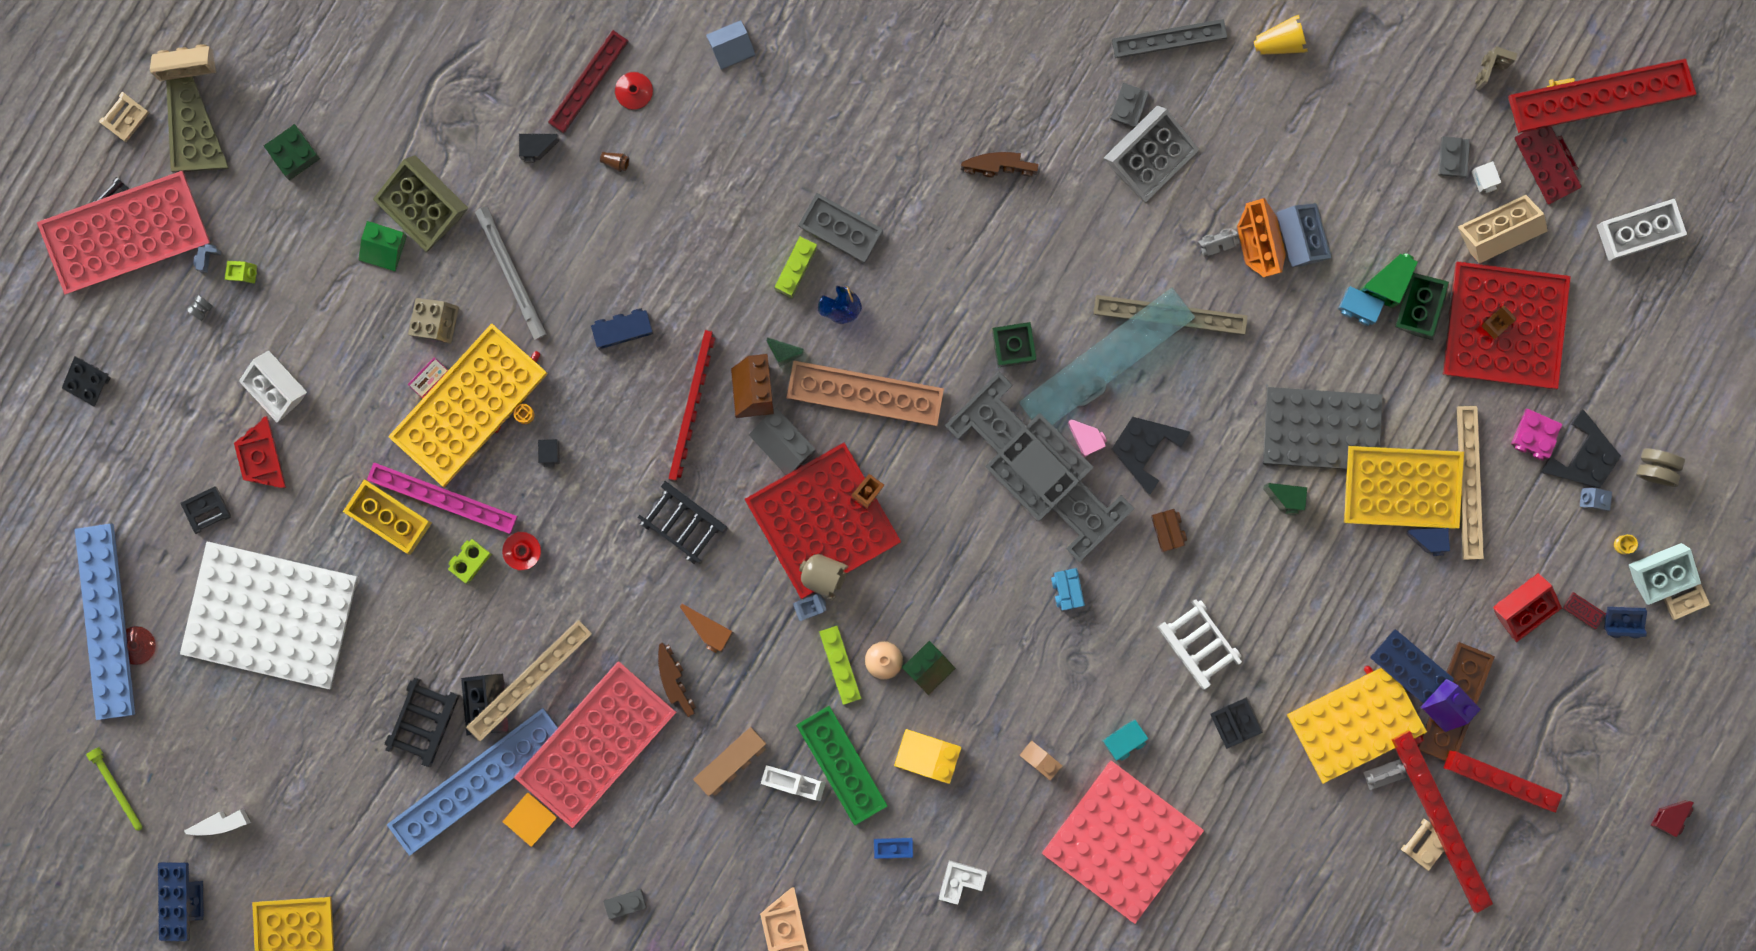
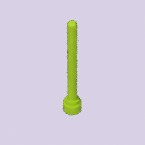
(96, 757)

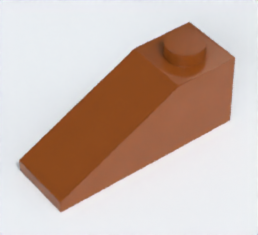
(710, 632)

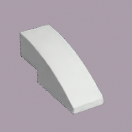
(793, 783)
(219, 823)

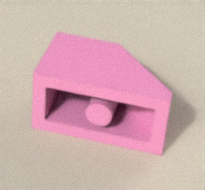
(1087, 437)

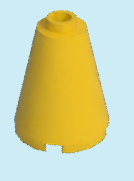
(1282, 39)

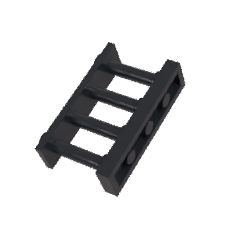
(699, 515)
(434, 737)

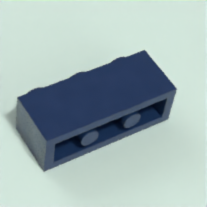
(621, 329)

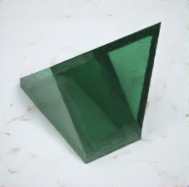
(783, 352)

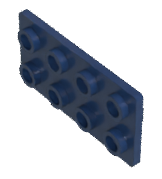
(1409, 666)
(177, 901)

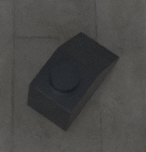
(536, 146)

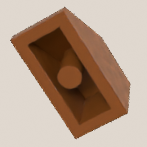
(867, 491)

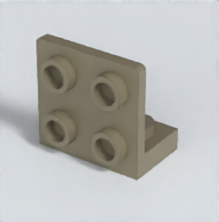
(1497, 58)
(433, 320)

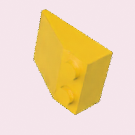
(927, 756)

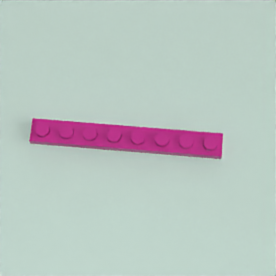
(442, 498)

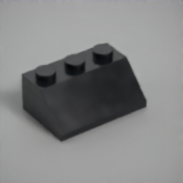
(478, 694)

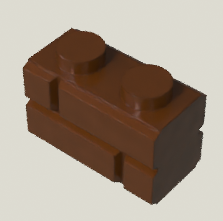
(1168, 530)

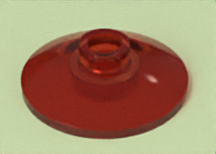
(145, 645)

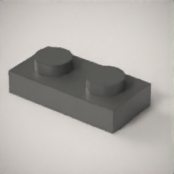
(624, 904)

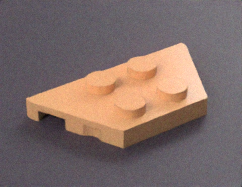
(784, 924)

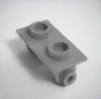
(1225, 238)
(1385, 774)

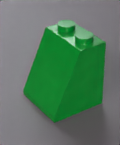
(1392, 280)

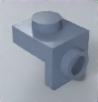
(201, 260)
(1596, 499)
(810, 607)

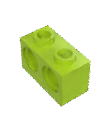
(473, 564)

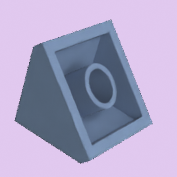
(731, 44)

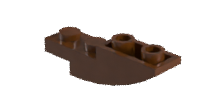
(991, 163)
(669, 673)

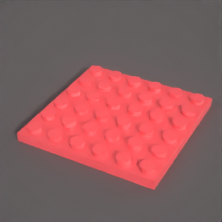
(1122, 842)

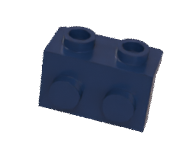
(1625, 622)

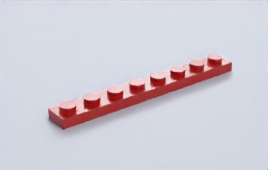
(690, 414)

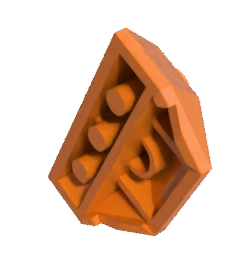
(1261, 238)

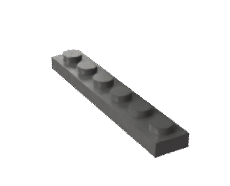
(1169, 38)

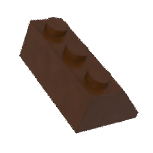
(752, 387)

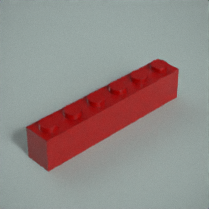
(1502, 781)

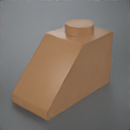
(1040, 760)

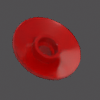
(637, 99)
(514, 544)

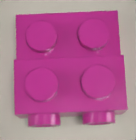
(1536, 435)

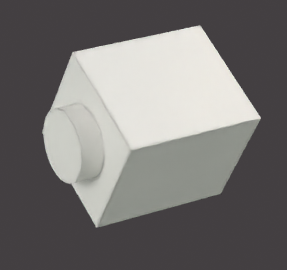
(1486, 177)

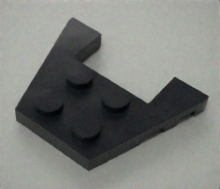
(1138, 444)
(1593, 459)

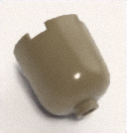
(823, 575)

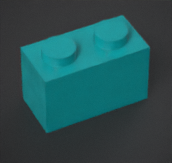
(1125, 740)

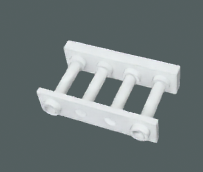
(1192, 661)

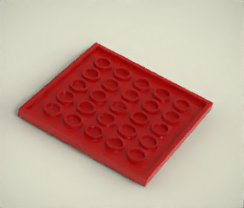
(1529, 348)
(815, 515)

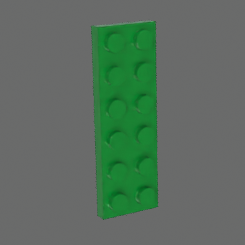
(841, 765)

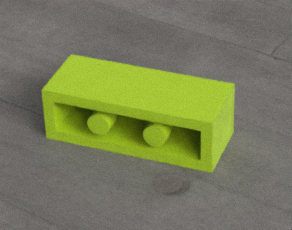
(795, 267)

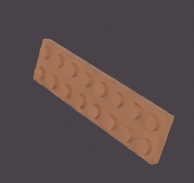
(865, 393)

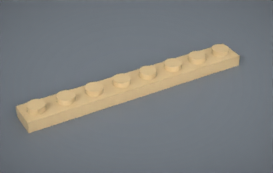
(1471, 486)
(528, 680)

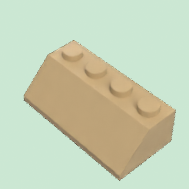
(1503, 228)

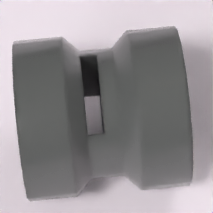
(202, 304)

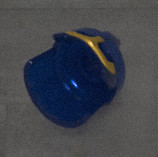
(843, 308)

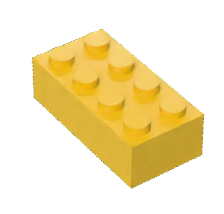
(387, 517)

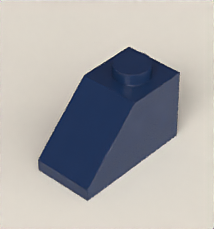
(1431, 540)

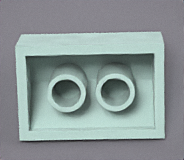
(1665, 573)

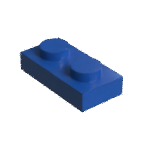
(893, 848)

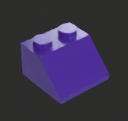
(1450, 706)

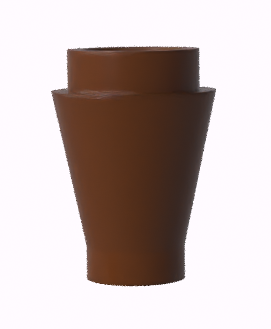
(617, 161)

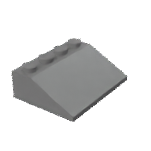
(1151, 153)

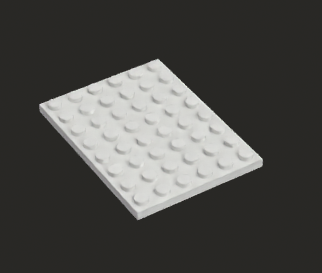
(268, 615)

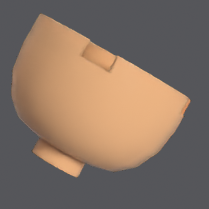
(883, 660)

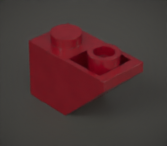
(1672, 817)

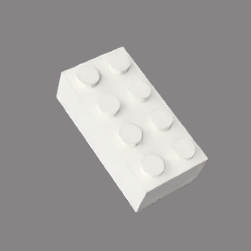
(1641, 229)

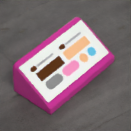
(428, 377)

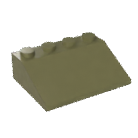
(420, 202)

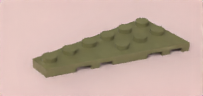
(191, 133)

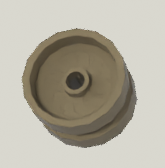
(1660, 467)

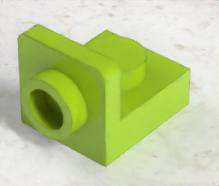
(241, 271)

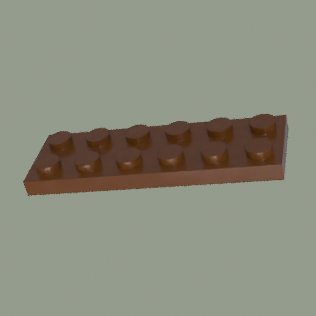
(1470, 671)

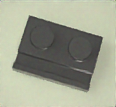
(1129, 105)
(1454, 157)

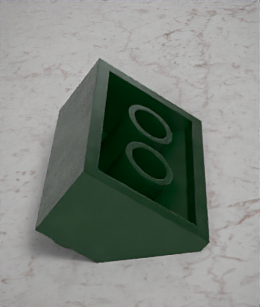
(1422, 306)

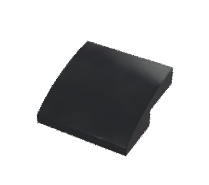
(1236, 722)

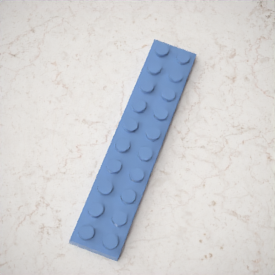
(104, 621)
(471, 784)

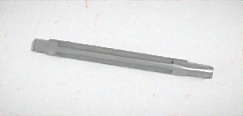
(511, 274)

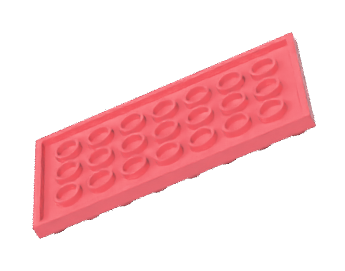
(123, 232)
(595, 744)

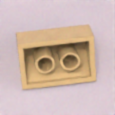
(182, 63)

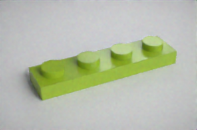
(840, 665)

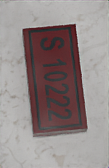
(1584, 611)

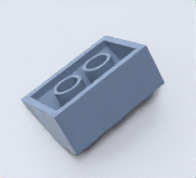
(1303, 234)

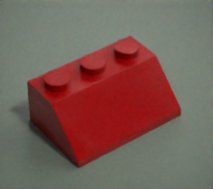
(1527, 607)

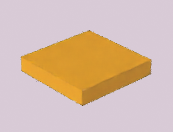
(529, 819)

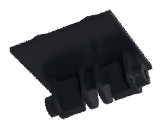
(85, 381)

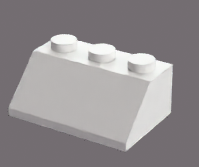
(272, 386)

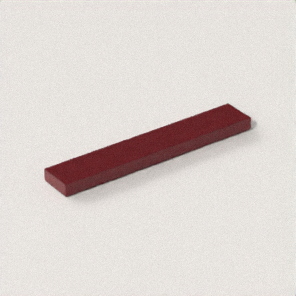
(588, 81)

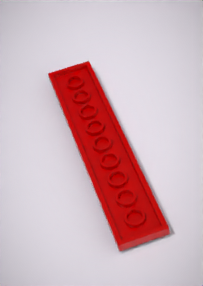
(1602, 95)

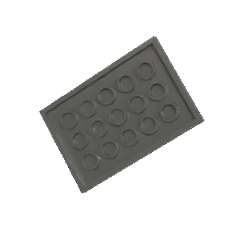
(1318, 426)

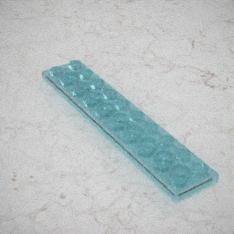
(1108, 358)

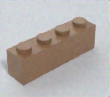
(729, 761)

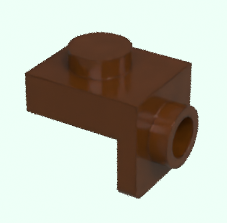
(1499, 322)

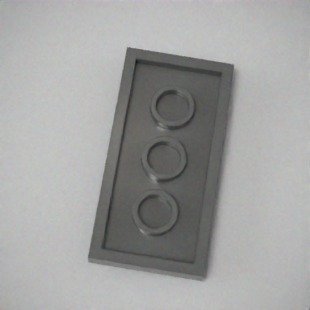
(840, 227)

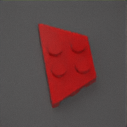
(259, 456)

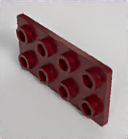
(1549, 162)

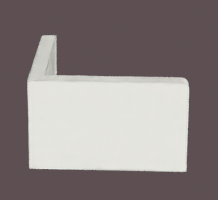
(956, 877)

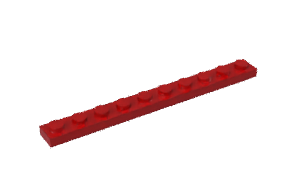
(1442, 821)

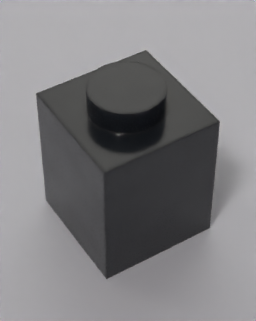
(548, 452)

